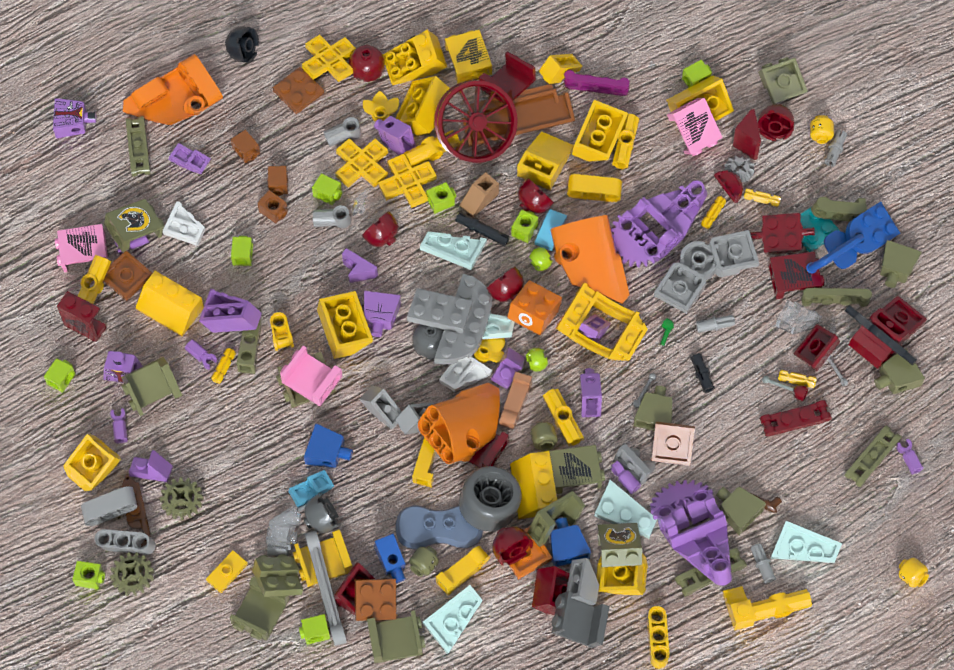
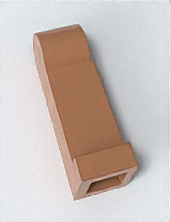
(515, 400)

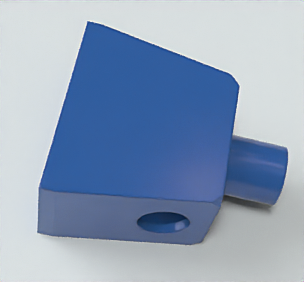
(326, 448)
(567, 544)
(387, 550)

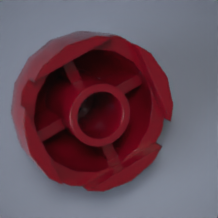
(367, 63)
(776, 122)
(533, 198)
(382, 231)
(507, 286)
(511, 545)

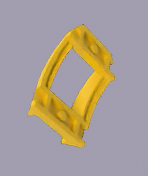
(577, 312)

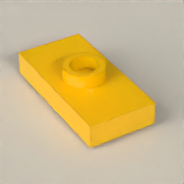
(226, 571)

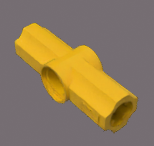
(429, 149)
(624, 150)
(97, 274)
(568, 426)
(781, 604)

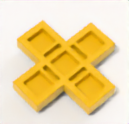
(328, 58)
(361, 162)
(407, 180)

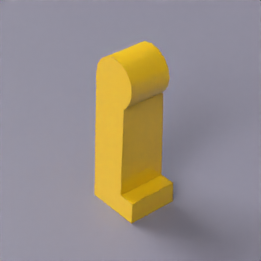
(423, 465)
(462, 570)

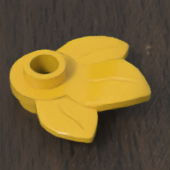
(380, 105)
(491, 349)

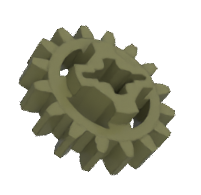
(180, 507)
(132, 565)

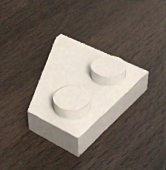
(183, 226)
(464, 373)

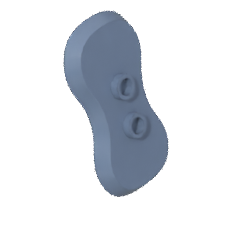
(423, 527)

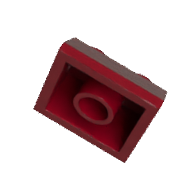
(548, 585)

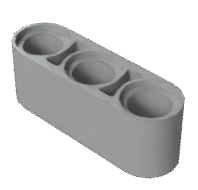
(109, 506)
(117, 537)

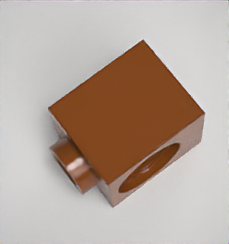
(245, 146)
(278, 180)
(272, 200)

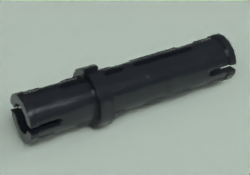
(481, 228)

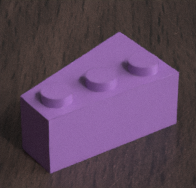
(228, 313)

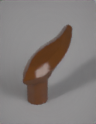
(771, 505)

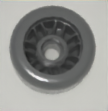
(490, 498)

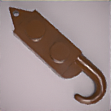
(137, 518)

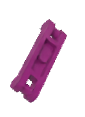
(596, 84)

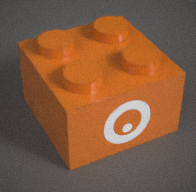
(534, 307)

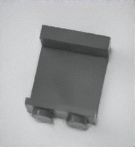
(579, 620)

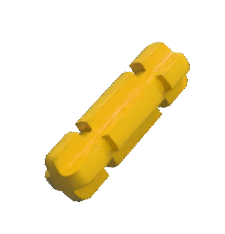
(762, 197)
(713, 212)
(223, 365)
(797, 378)

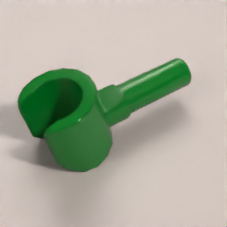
(668, 325)

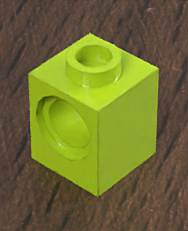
(696, 73)
(327, 189)
(441, 204)
(521, 232)
(242, 251)
(59, 375)
(83, 569)
(314, 629)

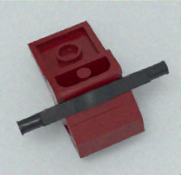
(886, 332)

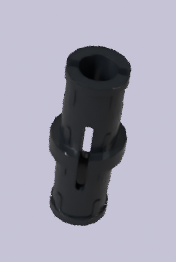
(702, 373)

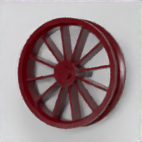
(476, 121)

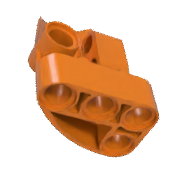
(170, 96)
(591, 256)
(463, 423)

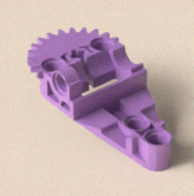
(668, 213)
(702, 545)

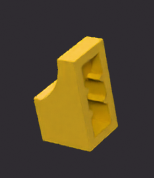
(556, 66)
(739, 608)

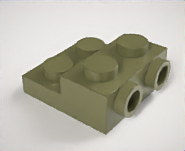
(783, 80)
(277, 576)

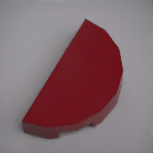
(731, 184)

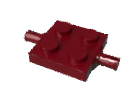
(782, 233)

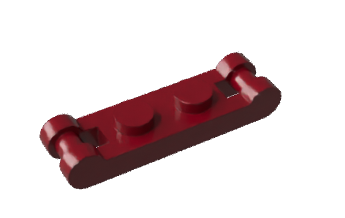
(795, 418)

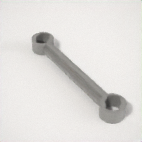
(325, 588)

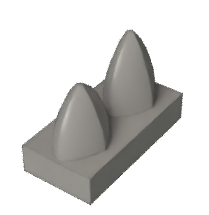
(630, 461)

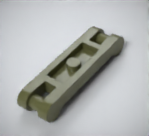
(137, 146)
(841, 296)
(873, 456)
(701, 580)

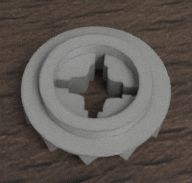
(748, 168)

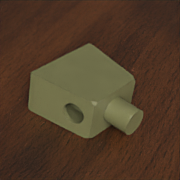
(898, 263)
(899, 375)
(654, 408)
(740, 508)

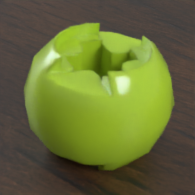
(540, 259)
(536, 359)

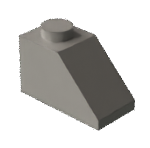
(381, 405)
(410, 416)
(583, 582)

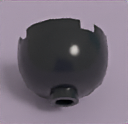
(242, 43)

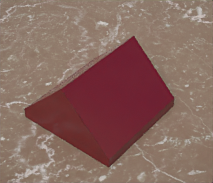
(747, 136)
(817, 347)
(346, 592)

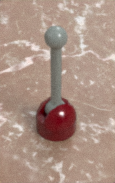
(799, 391)

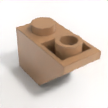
(480, 194)

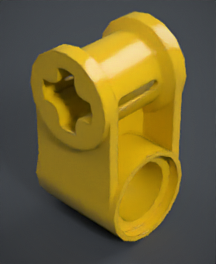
(281, 334)

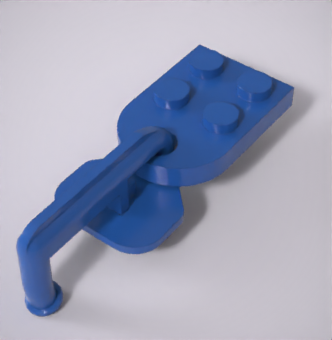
(862, 235)

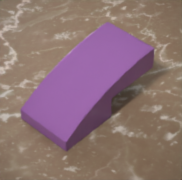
(188, 159)

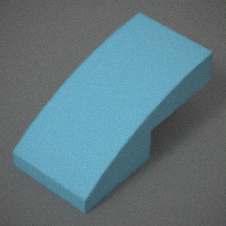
(552, 220)
(306, 490)

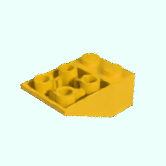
(415, 58)
(544, 160)

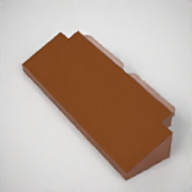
(535, 110)

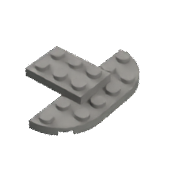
(461, 317)

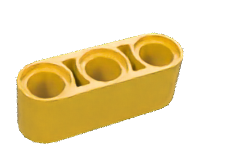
(594, 188)
(655, 646)

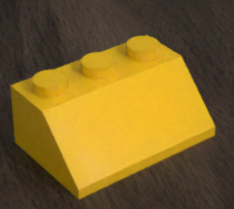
(714, 93)
(421, 103)
(599, 132)
(169, 303)
(344, 324)
(536, 483)

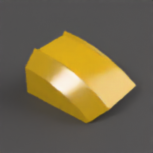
(91, 462)
(622, 579)

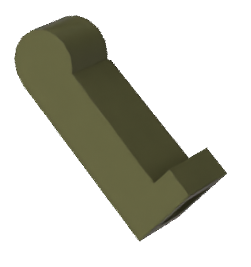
(838, 209)
(248, 350)

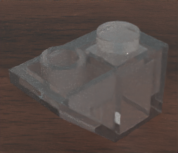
(797, 318)
(281, 529)

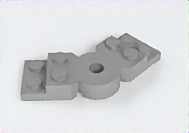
(722, 257)

